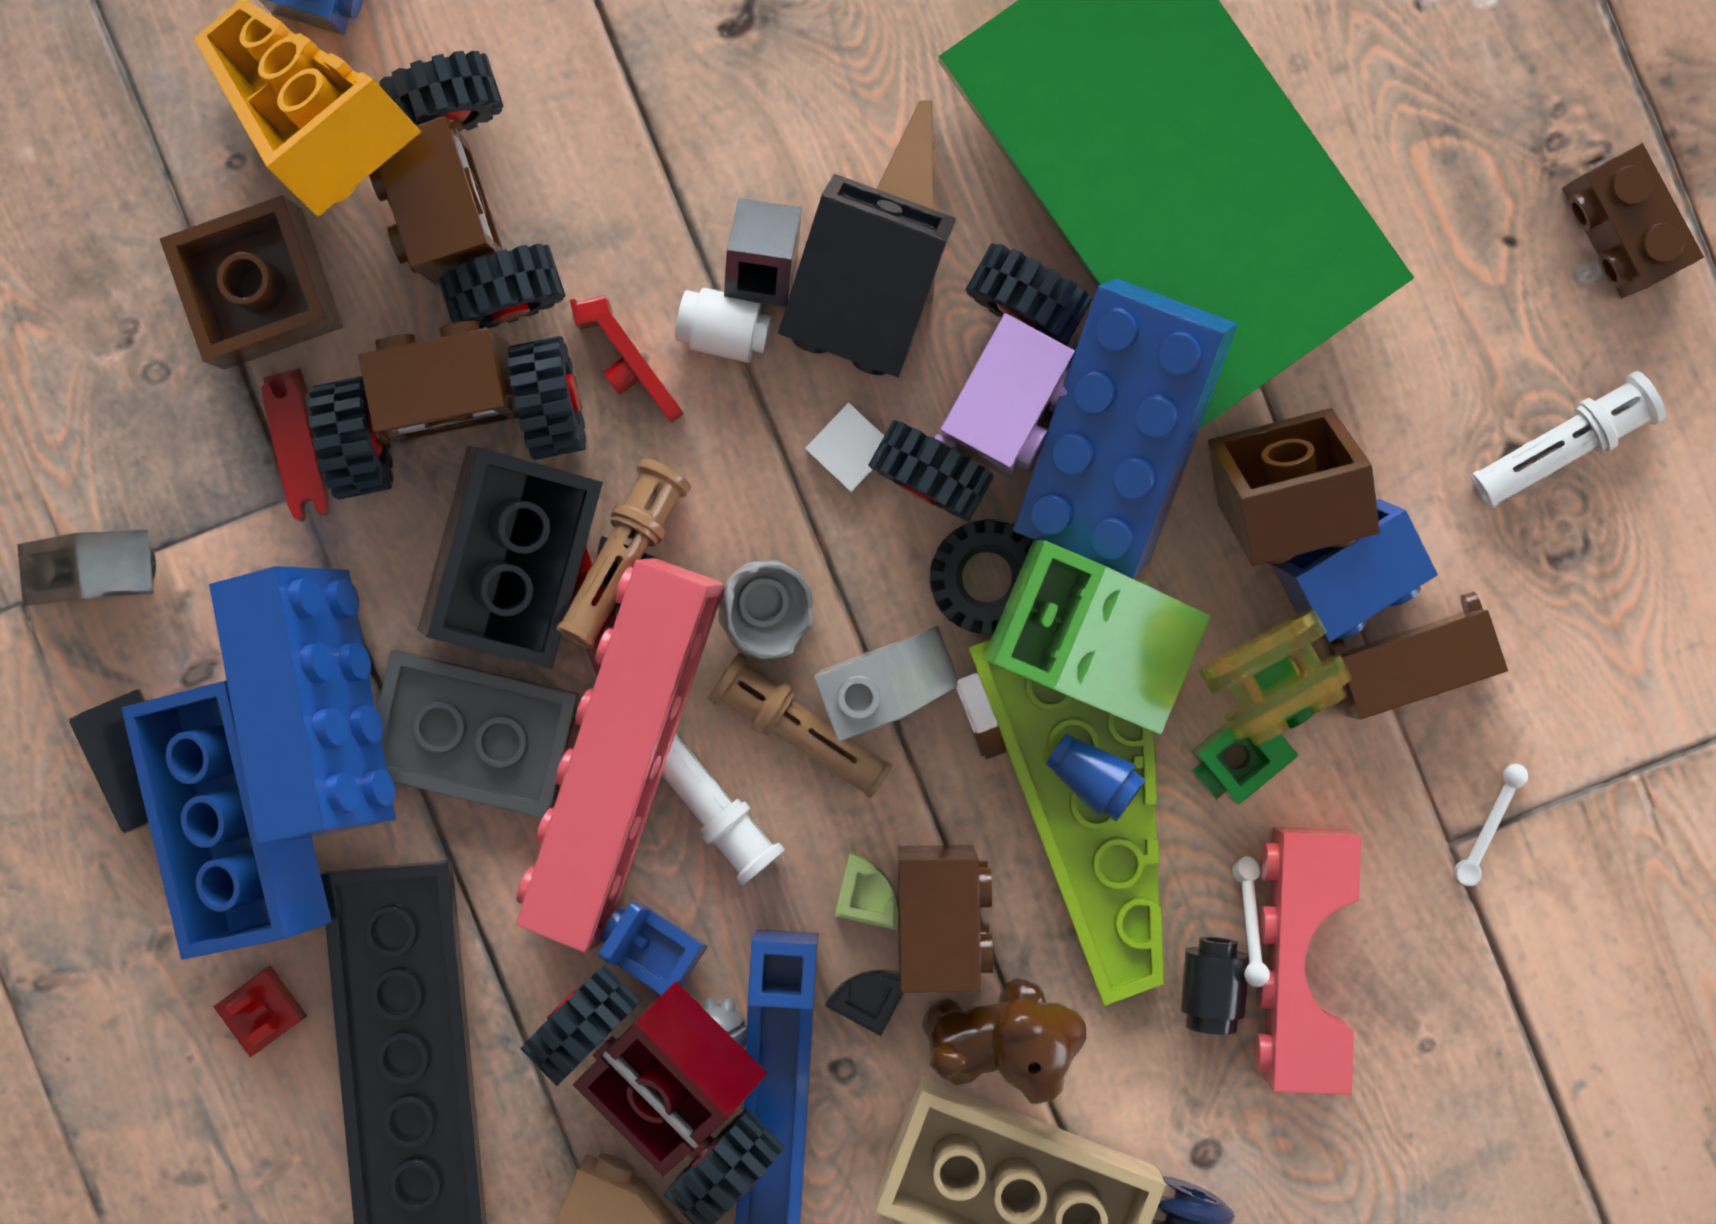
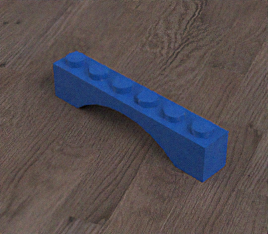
(781, 1043)

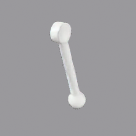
(1468, 870)
(1245, 872)

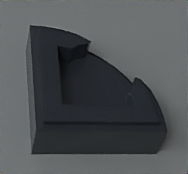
(868, 998)

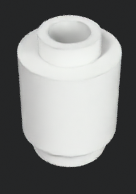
(722, 325)

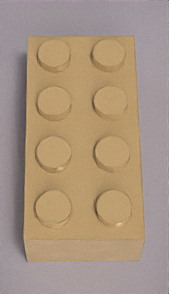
(991, 1165)

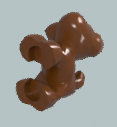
(1018, 1036)

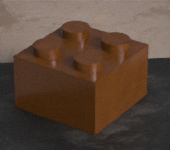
(251, 282)
(1294, 487)
(940, 918)

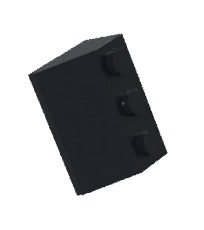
(509, 557)

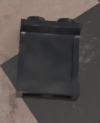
(865, 276)

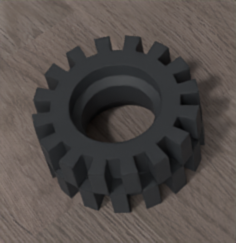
(948, 567)

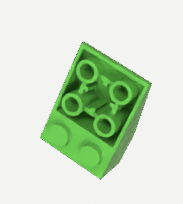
(1097, 635)

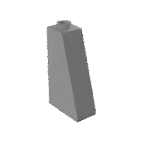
(886, 683)

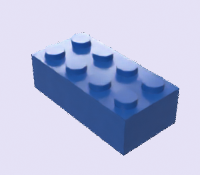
(1124, 426)
(302, 702)
(195, 796)

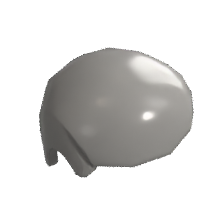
(766, 609)

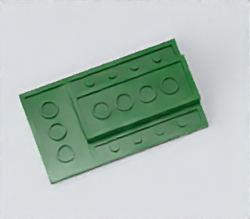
(1179, 170)

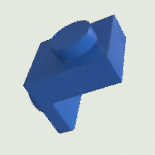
(649, 947)

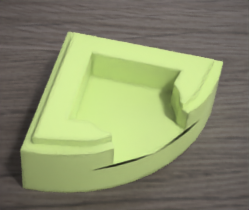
(867, 894)

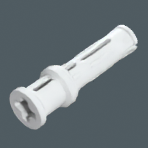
(1591, 419)
(724, 820)

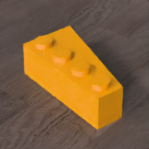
(303, 109)

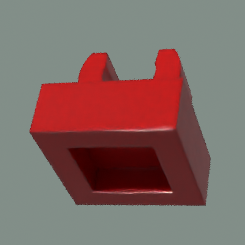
(260, 1011)

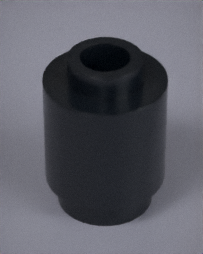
(1214, 986)

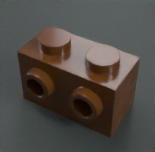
(1632, 222)

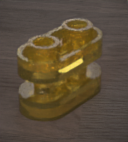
(1264, 713)

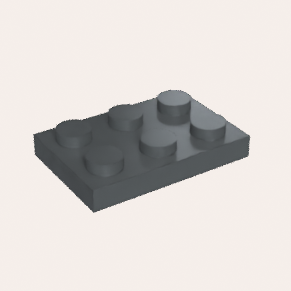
(474, 732)

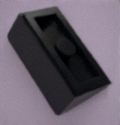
(109, 754)

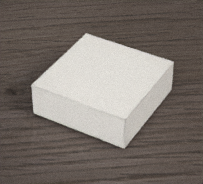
(846, 447)

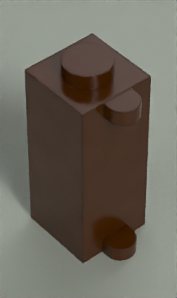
(1420, 661)

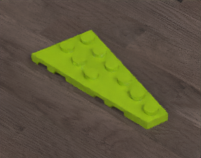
(1099, 864)

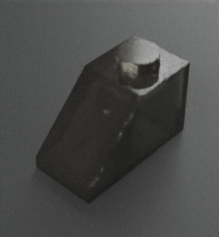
(86, 567)

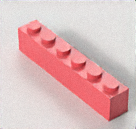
(618, 752)

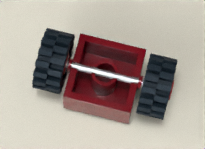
(664, 1088)

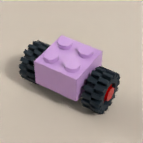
(1006, 394)

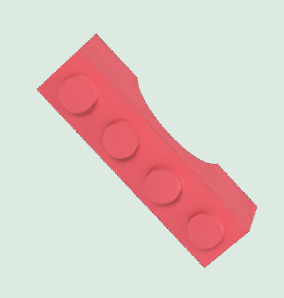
(1310, 879)

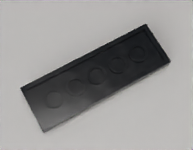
(404, 1045)

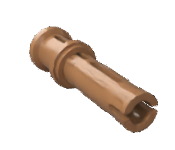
(629, 520)
(865, 769)

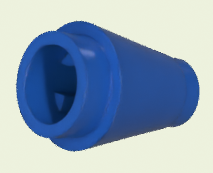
(1095, 776)

